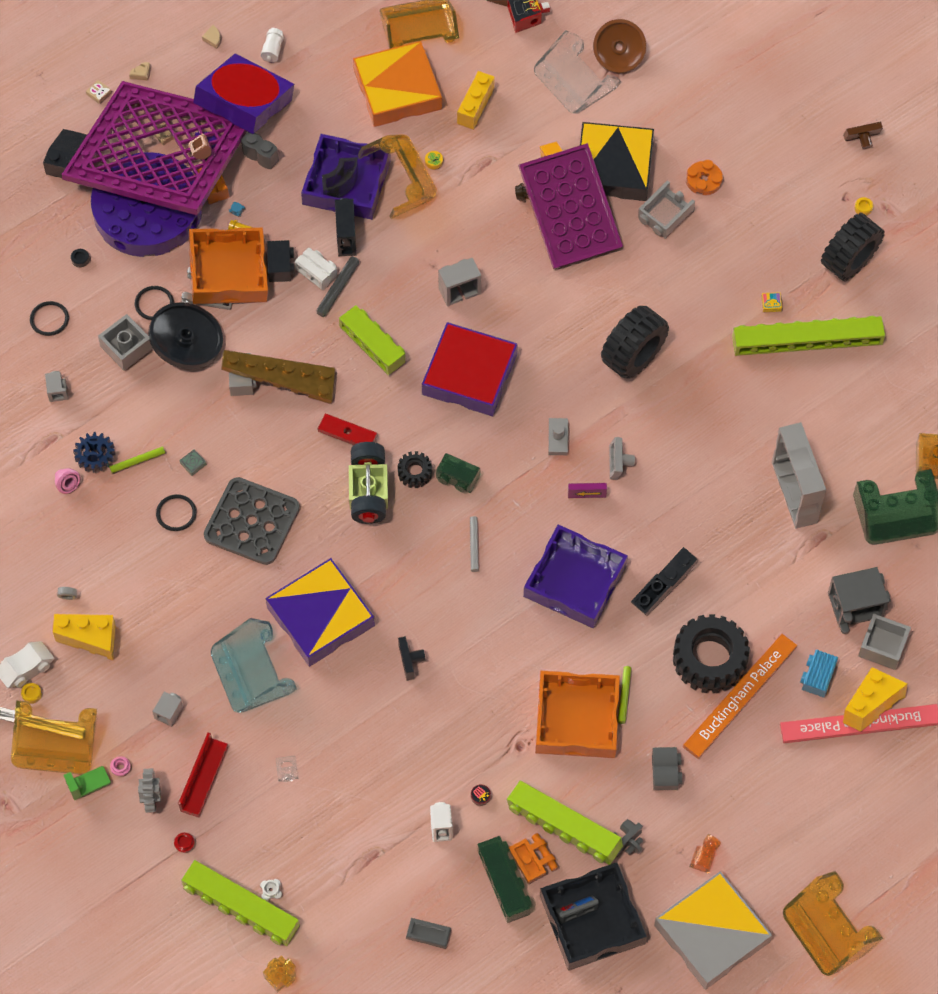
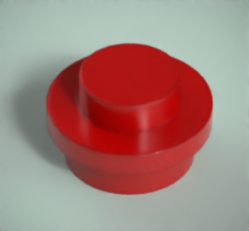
(184, 842)

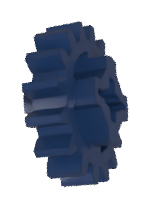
(90, 457)

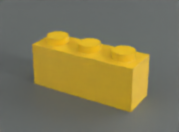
(475, 100)

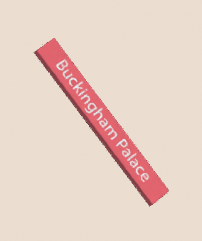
(834, 727)

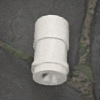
(272, 45)

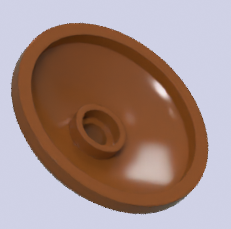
(623, 33)

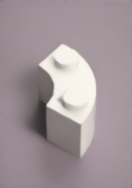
(25, 664)

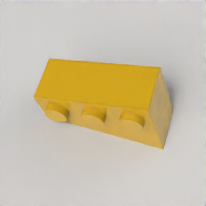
(86, 632)
(872, 698)

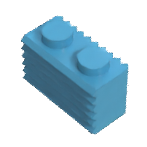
(819, 673)

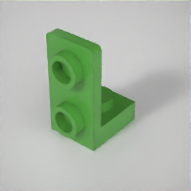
(87, 782)

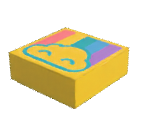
(771, 302)

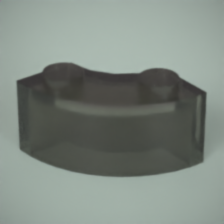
(342, 178)

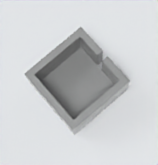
(464, 274)
(884, 641)

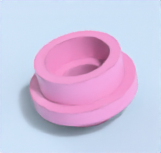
(120, 761)

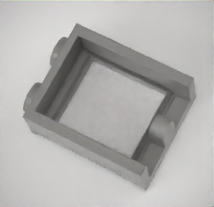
(665, 210)

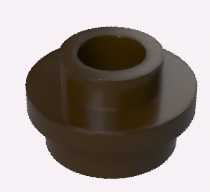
(521, 192)

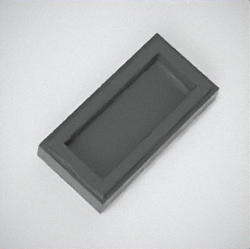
(428, 933)

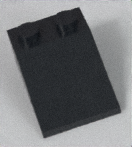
(62, 152)

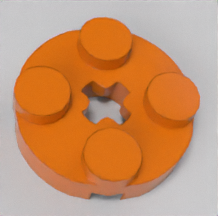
(704, 168)

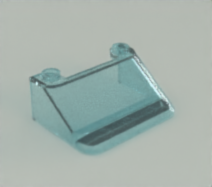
(247, 668)

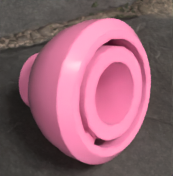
(66, 480)

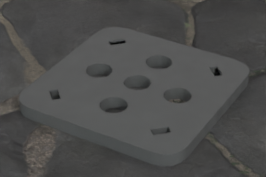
(244, 503)

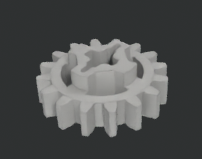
(149, 790)

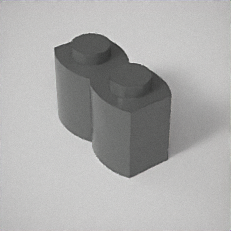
(260, 150)
(665, 768)

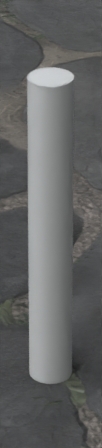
(474, 543)

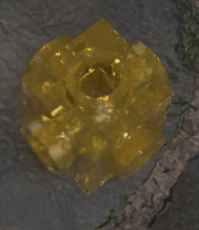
(280, 973)

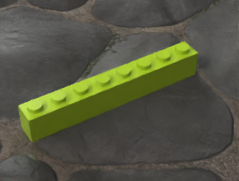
(808, 335)

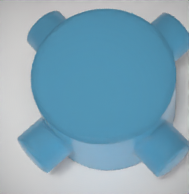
(236, 209)

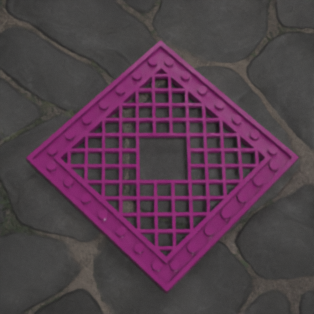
(127, 93)

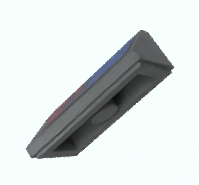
(577, 909)

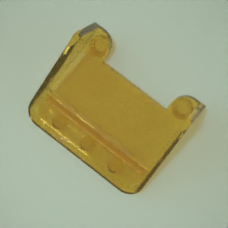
(419, 22)
(53, 743)

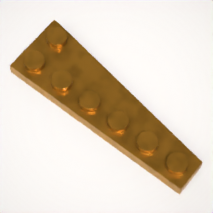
(297, 376)

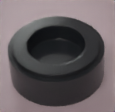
(80, 258)

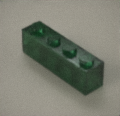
(504, 879)

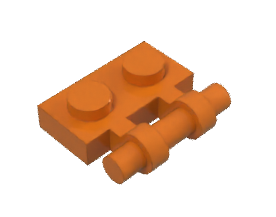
(528, 862)

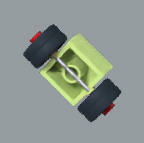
(368, 483)

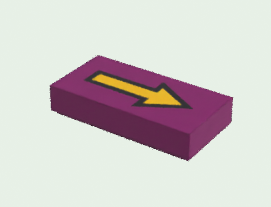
(587, 490)

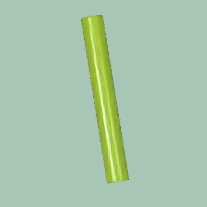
(136, 460)
(624, 695)

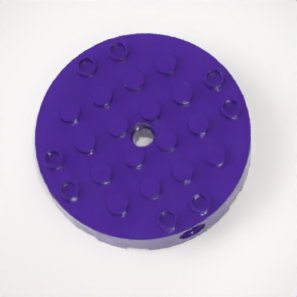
(141, 226)

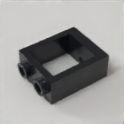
(345, 227)

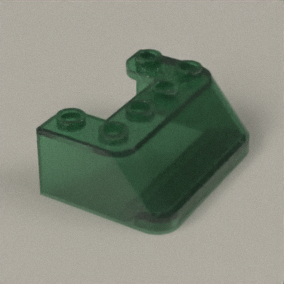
(898, 514)

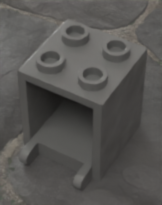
(858, 597)

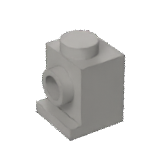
(56, 387)

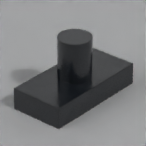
(409, 657)

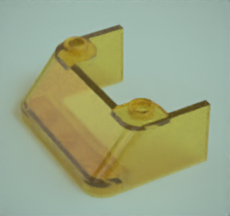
(422, 186)

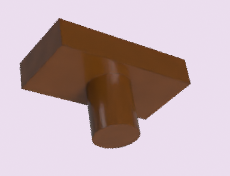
(863, 133)

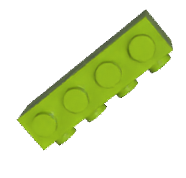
(372, 339)

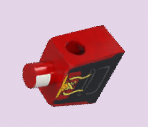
(526, 13)

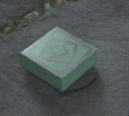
(193, 462)

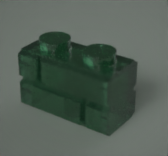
(457, 473)

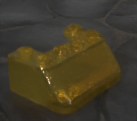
(825, 927)

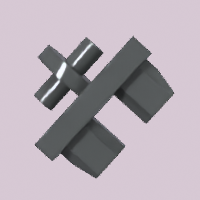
(632, 832)

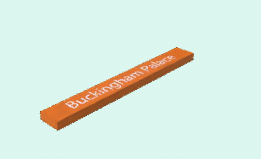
(739, 696)

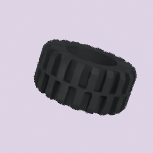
(634, 341)
(706, 676)

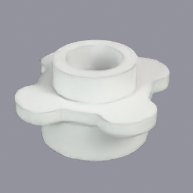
(266, 885)

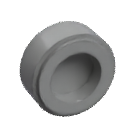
(67, 593)

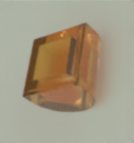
(702, 859)

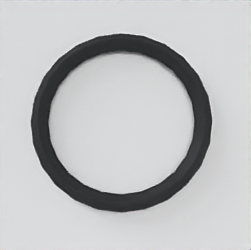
(143, 291)
(53, 332)
(172, 497)

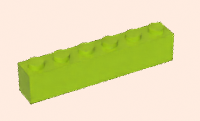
(564, 822)
(240, 903)

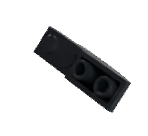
(665, 582)

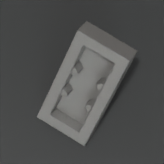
(558, 436)
(617, 459)

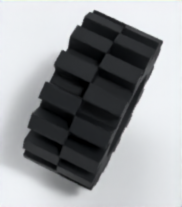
(414, 459)

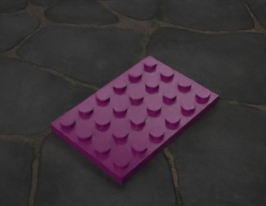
(570, 206)

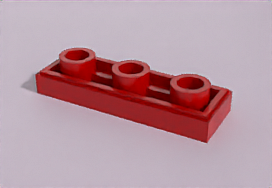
(337, 428)

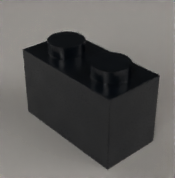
(279, 261)

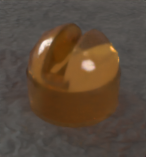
(711, 842)

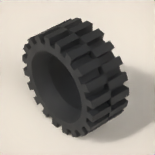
(852, 246)

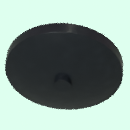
(185, 335)

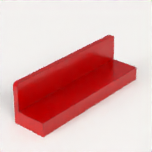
(202, 776)

